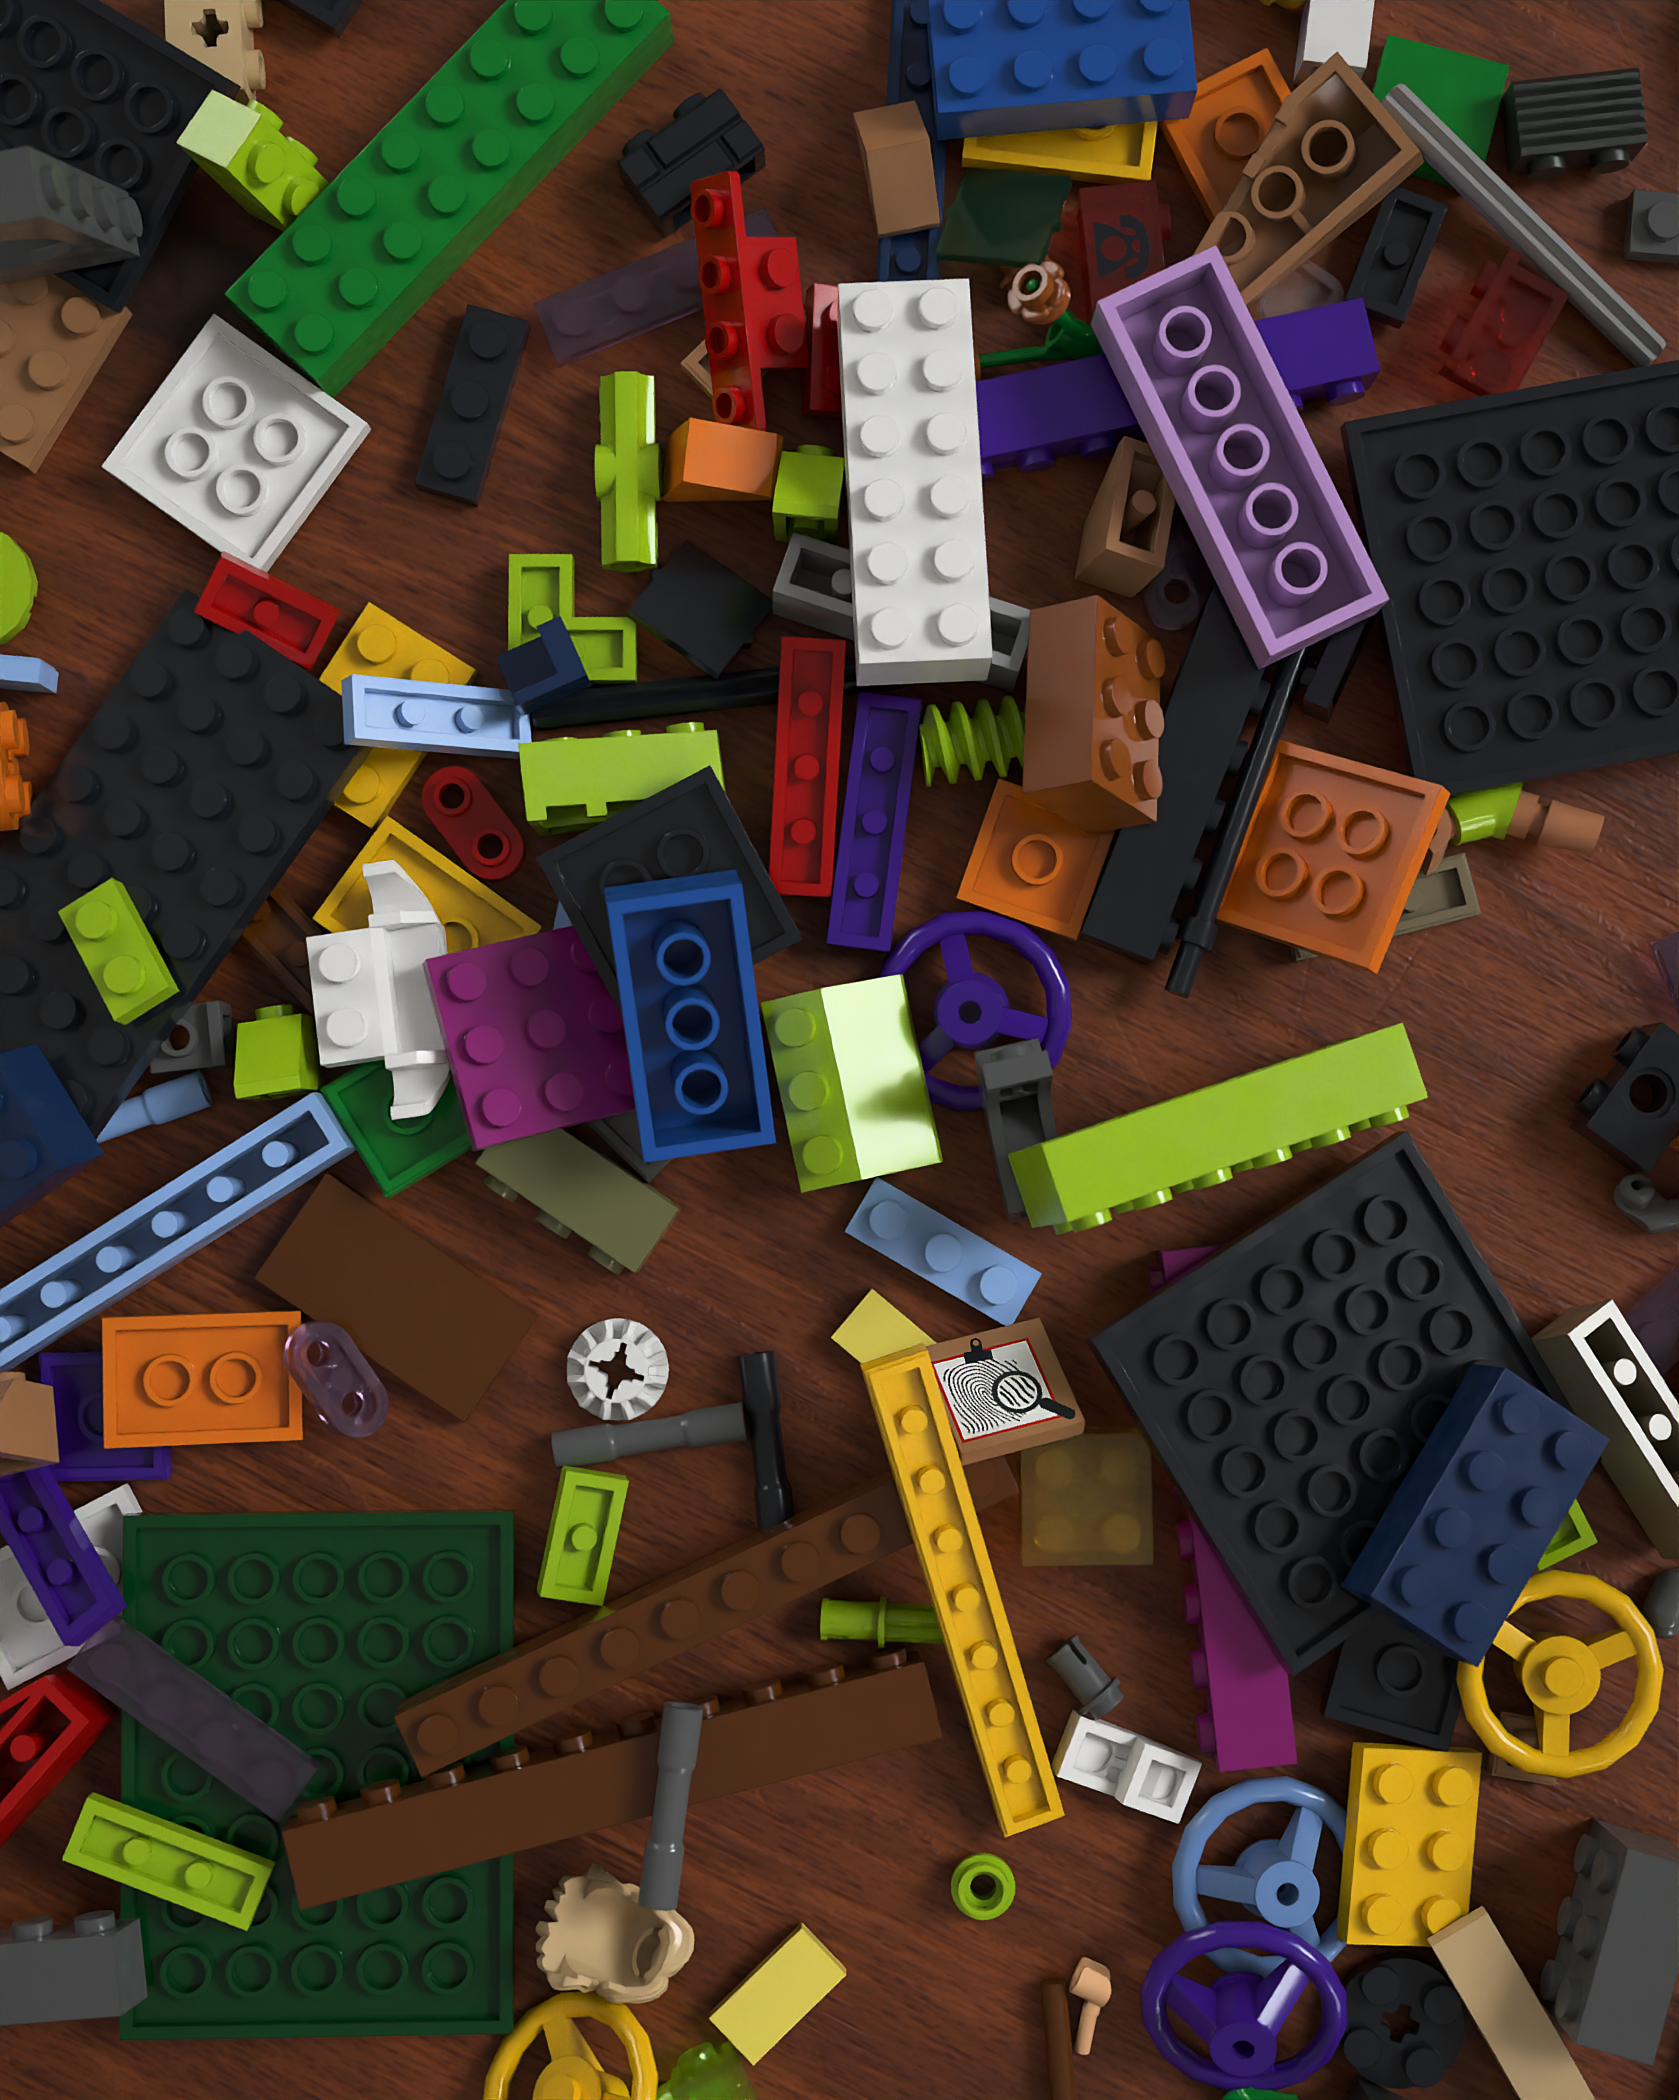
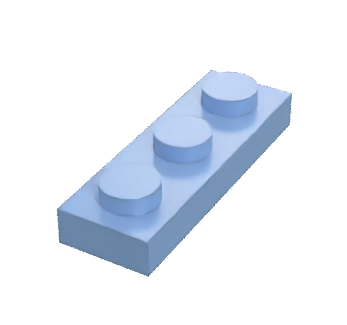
(432, 717)
(943, 1252)

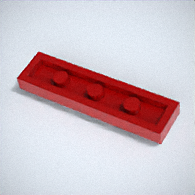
(807, 765)

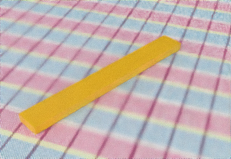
(962, 1588)

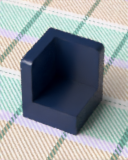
(543, 668)

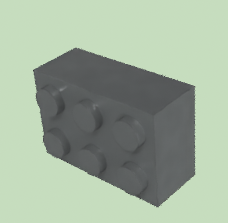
(1617, 1943)

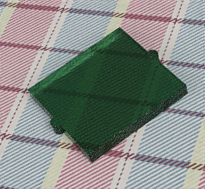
(1003, 218)

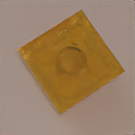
(1086, 1500)

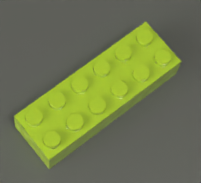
(1232, 1123)

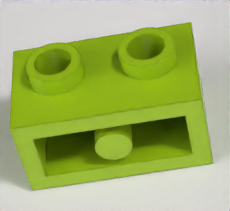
(252, 159)

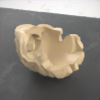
(609, 1940)

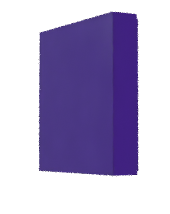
(80, 1425)

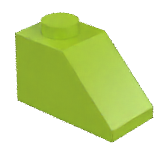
(809, 494)
(277, 1055)

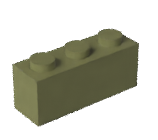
(583, 1194)

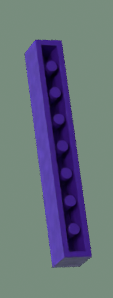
(1083, 410)

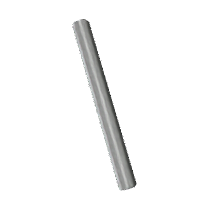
(1524, 228)

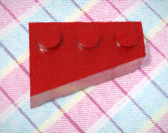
(42, 1739)

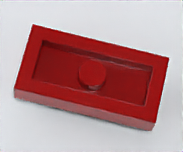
(822, 378)
(269, 608)

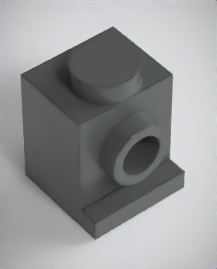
(209, 1044)

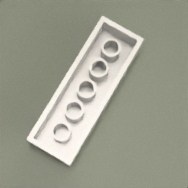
(913, 482)

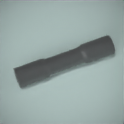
(690, 1429)
(665, 1845)

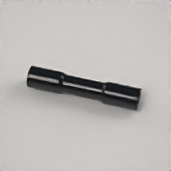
(763, 1407)

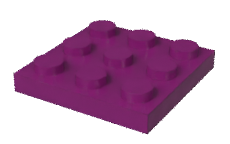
(529, 1037)

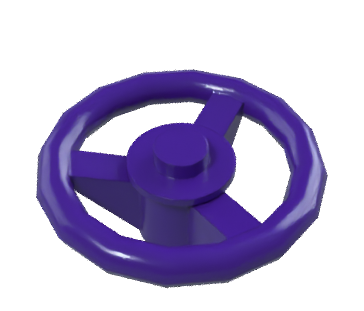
(973, 1007)
(1242, 2009)

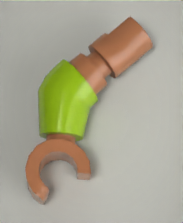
(1512, 813)

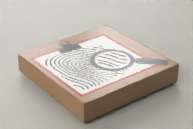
(1004, 1391)

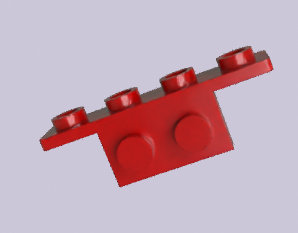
(747, 301)

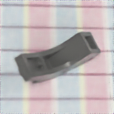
(1016, 1109)

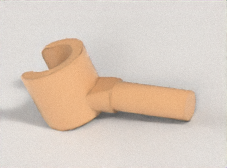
(1093, 1984)

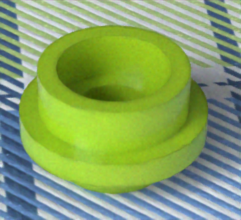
(988, 1905)

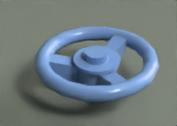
(1269, 1876)

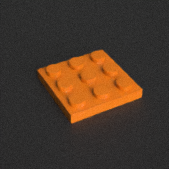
(1331, 855)

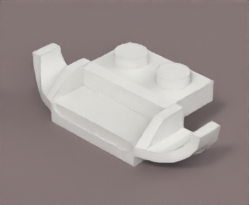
(375, 993)

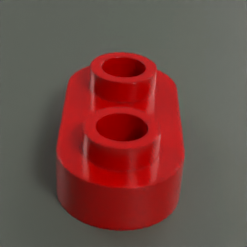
(473, 823)

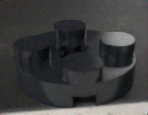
(1417, 2054)

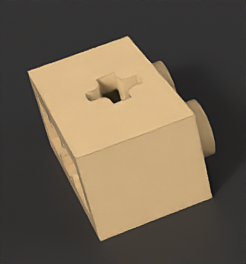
(194, 26)

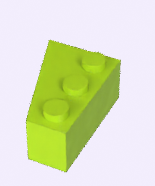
(586, 781)

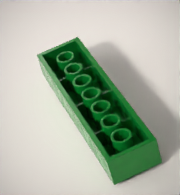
(443, 178)

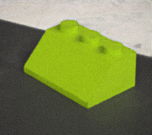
(851, 1082)

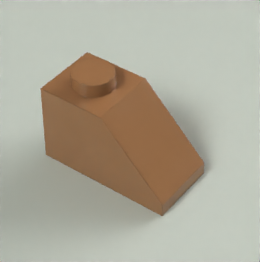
(1128, 523)

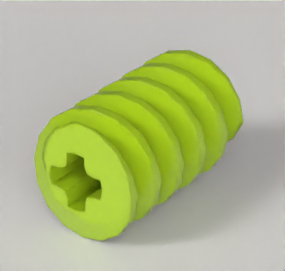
(972, 739)

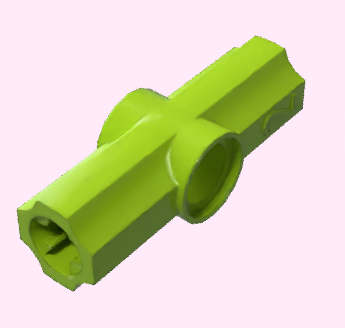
(628, 472)

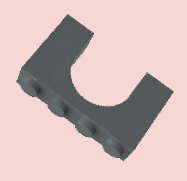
(60, 217)

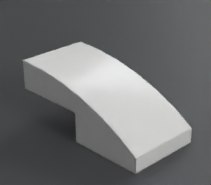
(1125, 1766)

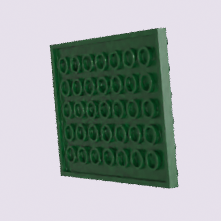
(321, 1638)

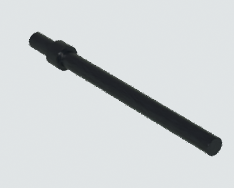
(1198, 931)

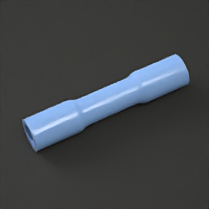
(159, 1105)

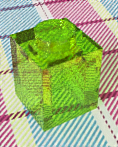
(710, 2075)

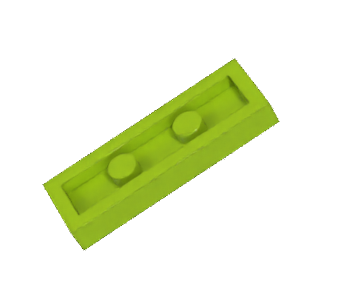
(169, 1861)

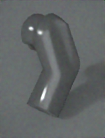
(1645, 1205)
(1662, 1604)

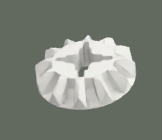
(643, 1354)

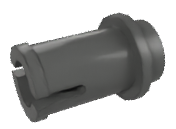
(1085, 1678)

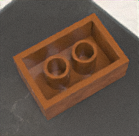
(1093, 715)

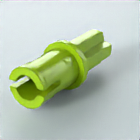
(879, 1622)

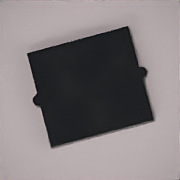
(701, 609)

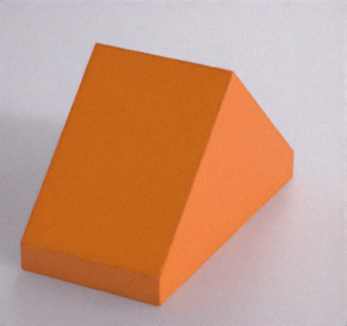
(720, 463)

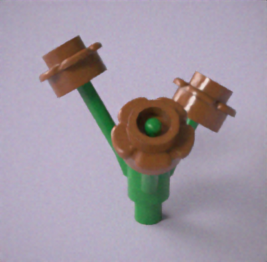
(1042, 298)

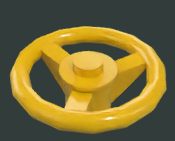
(1564, 1677)
(574, 2068)

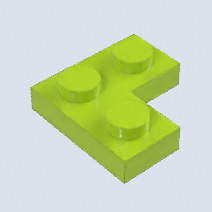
(544, 589)

